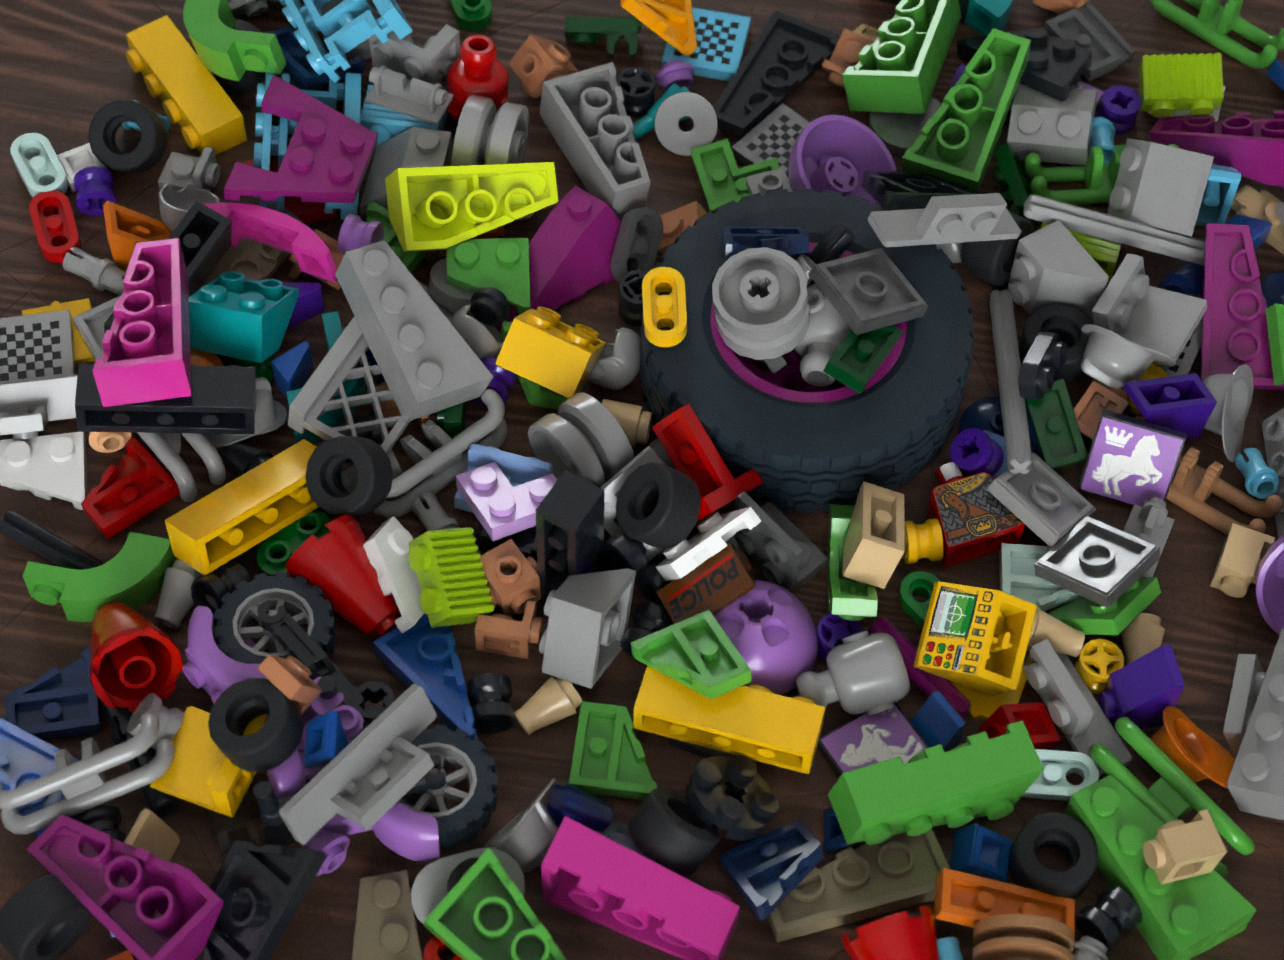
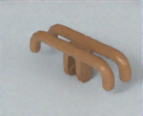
(1195, 484)

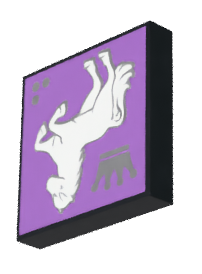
(1131, 459)
(871, 741)

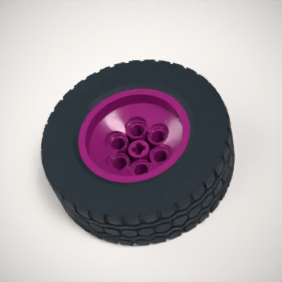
(801, 437)

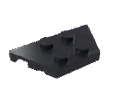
(1052, 61)
(908, 189)
(260, 897)

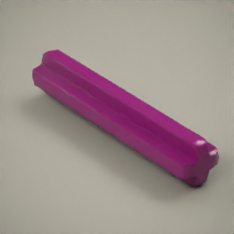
(925, 681)

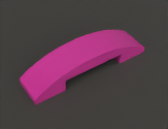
(280, 232)

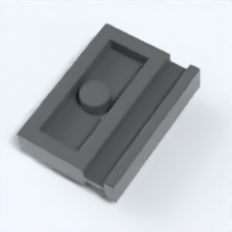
(1095, 34)

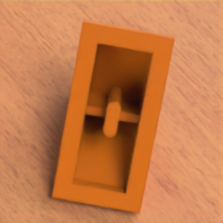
(127, 228)

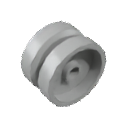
(490, 135)
(761, 303)
(581, 440)

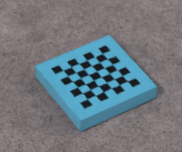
(719, 44)

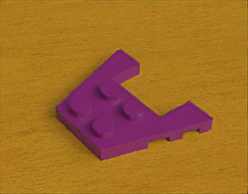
(322, 159)

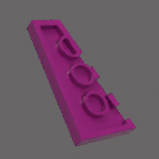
(1236, 320)

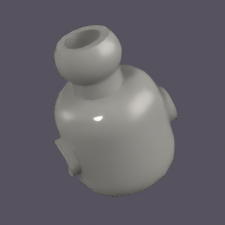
(822, 338)
(861, 675)

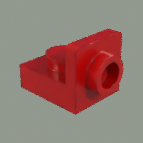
(1035, 720)

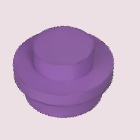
(675, 73)

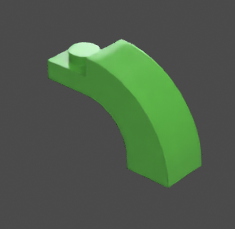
(229, 50)
(128, 578)
(845, 595)

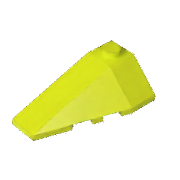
(455, 203)

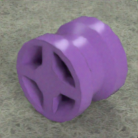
(357, 233)

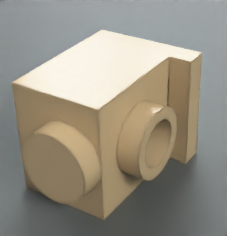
(1240, 560)
(1184, 849)

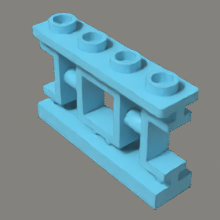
(343, 27)
(276, 136)

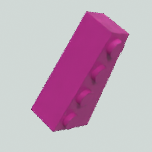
(150, 335)
(635, 895)

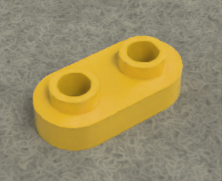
(664, 309)

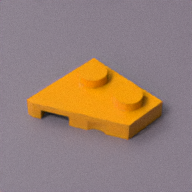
(668, 19)

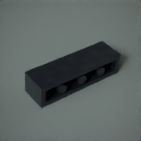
(203, 240)
(219, 404)
(569, 531)

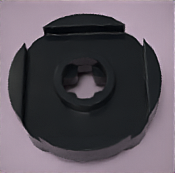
(752, 801)

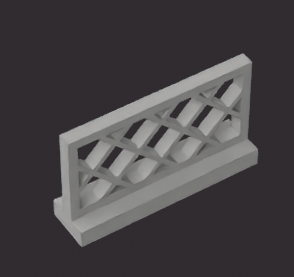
(329, 380)

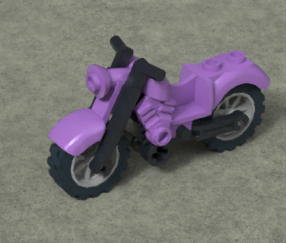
(420, 818)

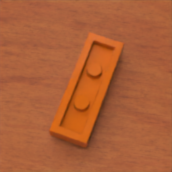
(970, 898)

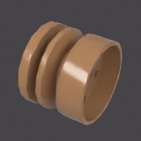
(1022, 938)

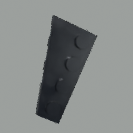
(772, 70)

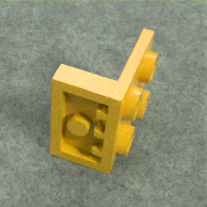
(202, 770)

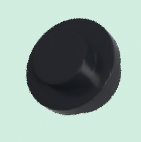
(489, 306)

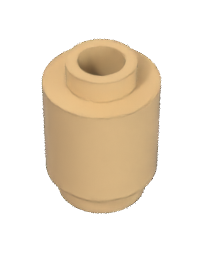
(632, 420)

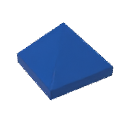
(324, 739)

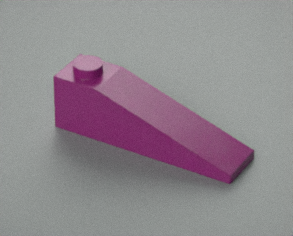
(1239, 142)
(571, 251)
(140, 898)

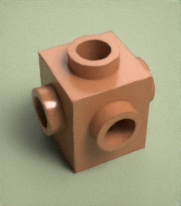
(540, 61)
(511, 578)

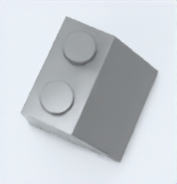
(1052, 127)
(408, 149)
(1160, 186)
(1055, 270)
(586, 625)

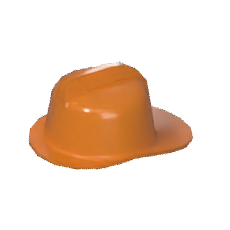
(1192, 748)

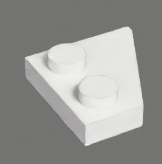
(46, 466)
(711, 538)
(388, 554)

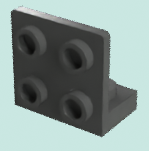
(778, 546)

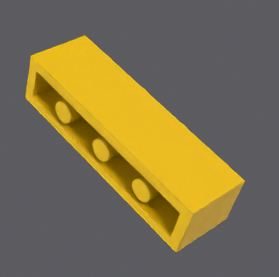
(185, 87)
(243, 511)
(739, 722)

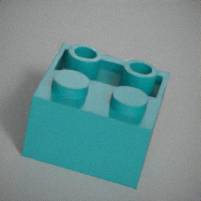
(240, 316)

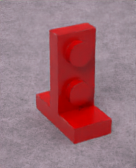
(699, 459)

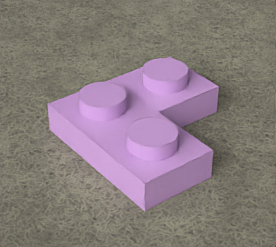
(498, 504)

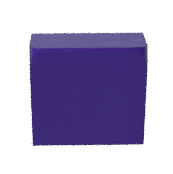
(309, 302)

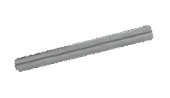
(1115, 229)
(1008, 370)

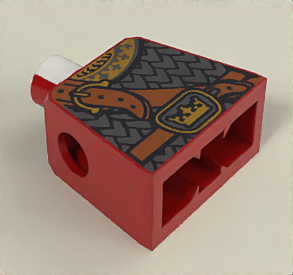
(970, 516)

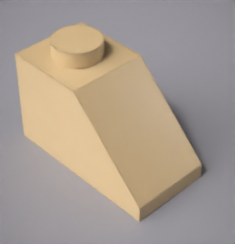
(875, 536)

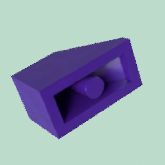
(1173, 402)
(1143, 689)

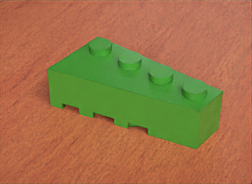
(904, 60)
(969, 122)
(936, 787)
(1177, 916)
(490, 918)

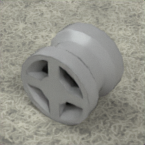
(169, 719)

